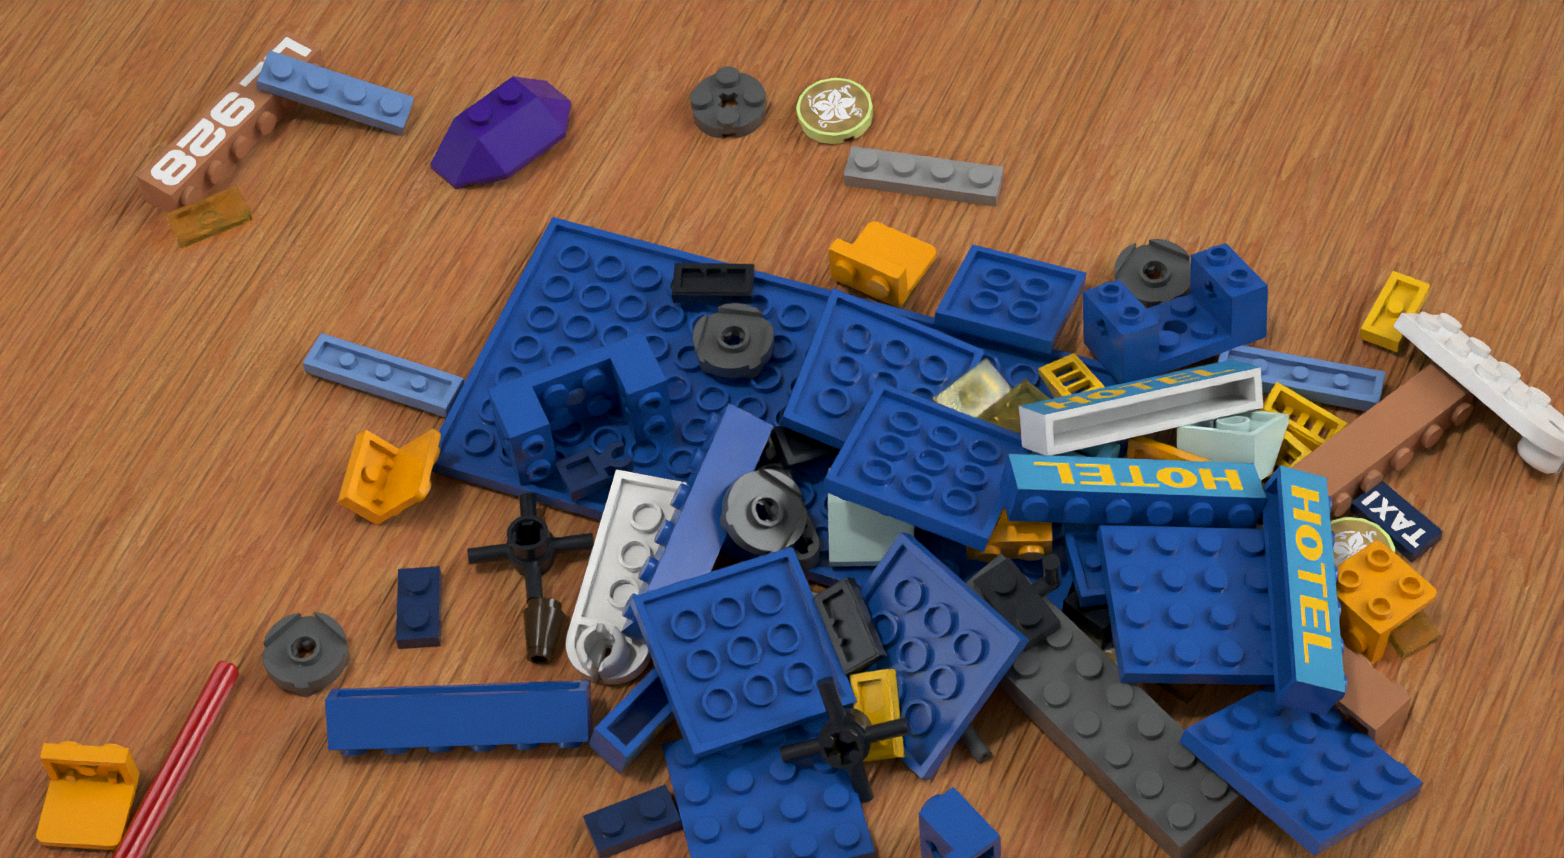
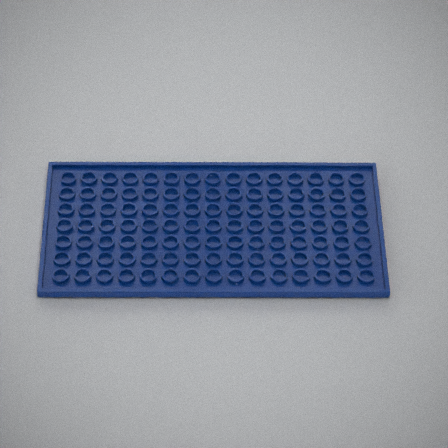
(603, 287)

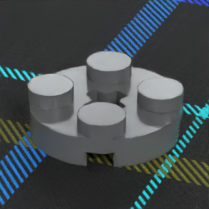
(724, 87)
(1157, 256)
(733, 360)
(742, 520)
(310, 673)

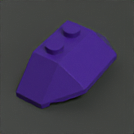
(502, 132)

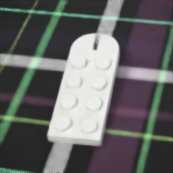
(1492, 383)
(622, 545)

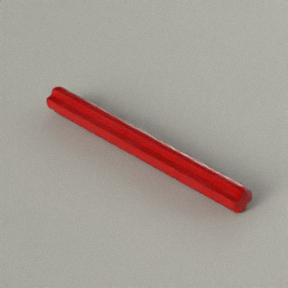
(177, 761)

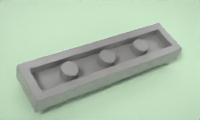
(923, 176)

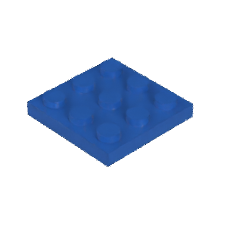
(1010, 299)

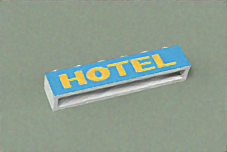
(1140, 407)

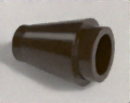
(542, 628)

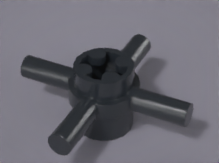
(530, 547)
(854, 726)

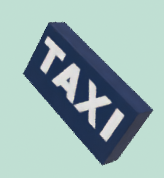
(1406, 526)

